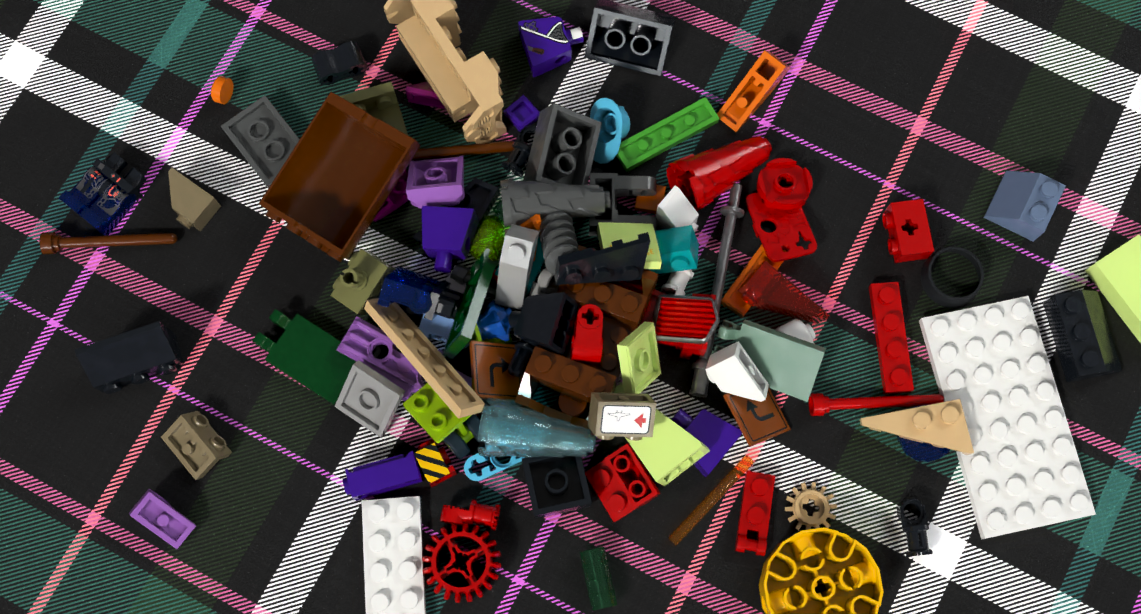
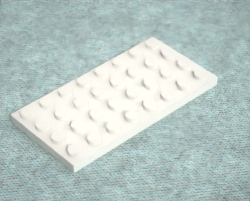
(1022, 445)

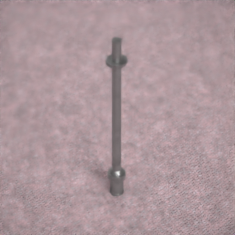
(700, 379)

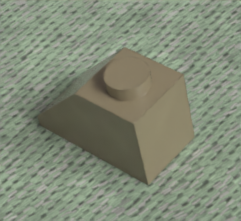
(190, 201)

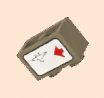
(621, 415)

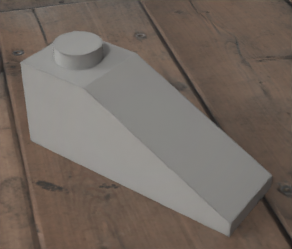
(516, 266)

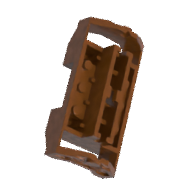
(577, 379)

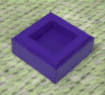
(521, 113)

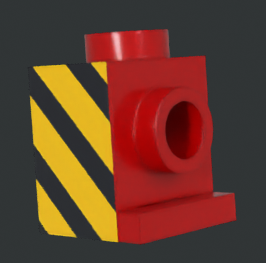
(434, 463)

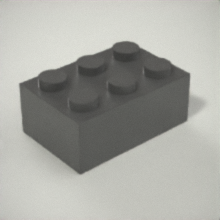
(562, 147)

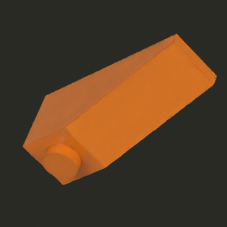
(753, 90)

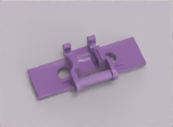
(359, 345)

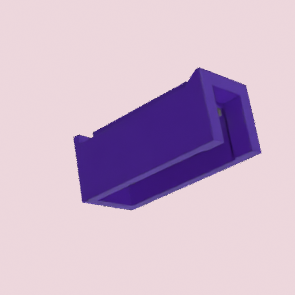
(382, 476)

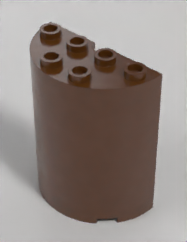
(338, 176)

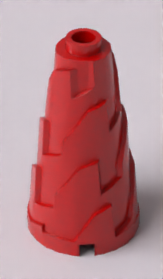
(715, 171)

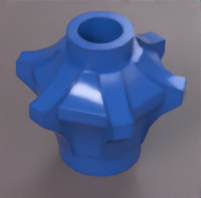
(494, 322)

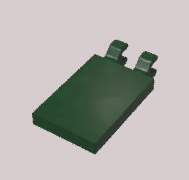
(470, 304)
(307, 356)

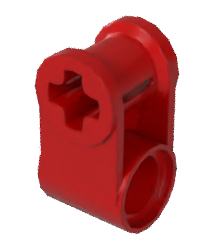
(587, 338)

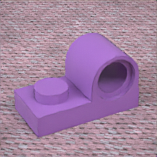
(162, 519)

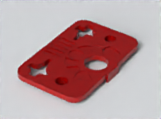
(788, 226)

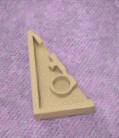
(934, 424)

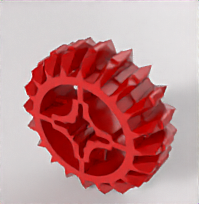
(449, 540)

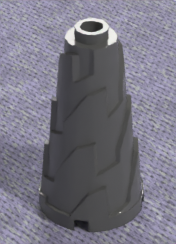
(529, 198)

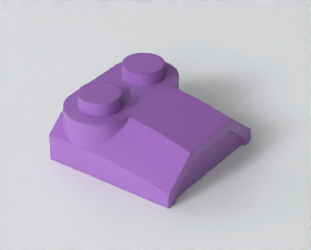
(436, 182)

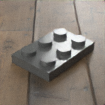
(262, 138)

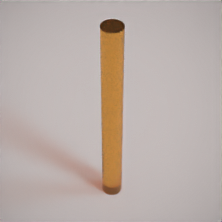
(713, 497)

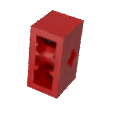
(913, 218)

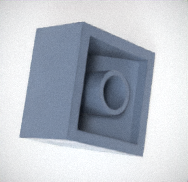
(1025, 203)

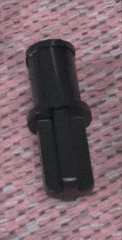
(520, 358)

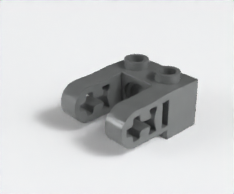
(622, 187)

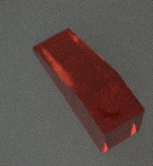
(775, 293)

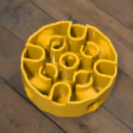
(822, 557)

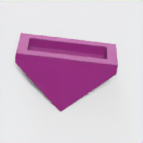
(423, 94)

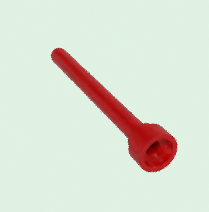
(823, 404)

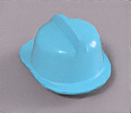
(613, 128)

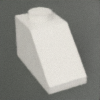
(676, 211)
(736, 373)

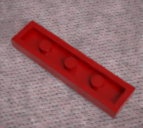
(891, 338)

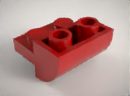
(622, 482)

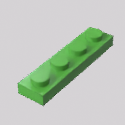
(666, 134)

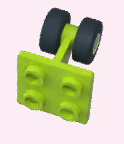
(441, 422)

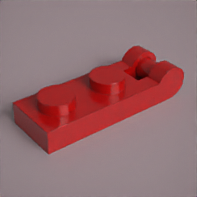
(755, 512)

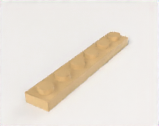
(426, 359)

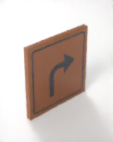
(490, 370)
(757, 419)

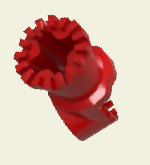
(476, 514)

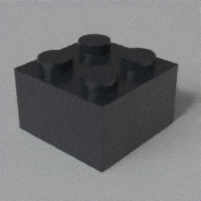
(556, 485)

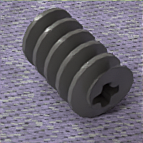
(557, 238)

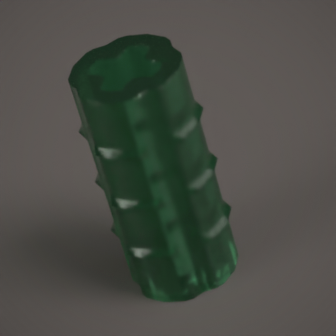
(598, 578)

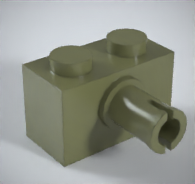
(361, 281)

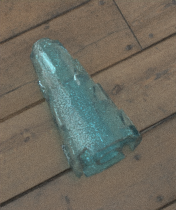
(528, 433)

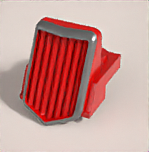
(686, 322)

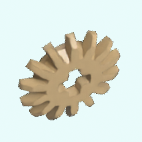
(820, 501)

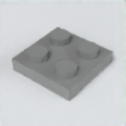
(369, 398)

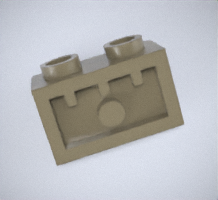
(195, 443)

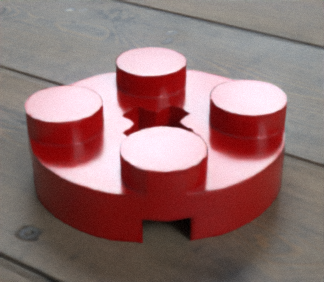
(777, 196)

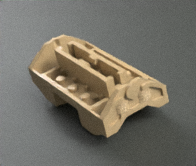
(462, 85)

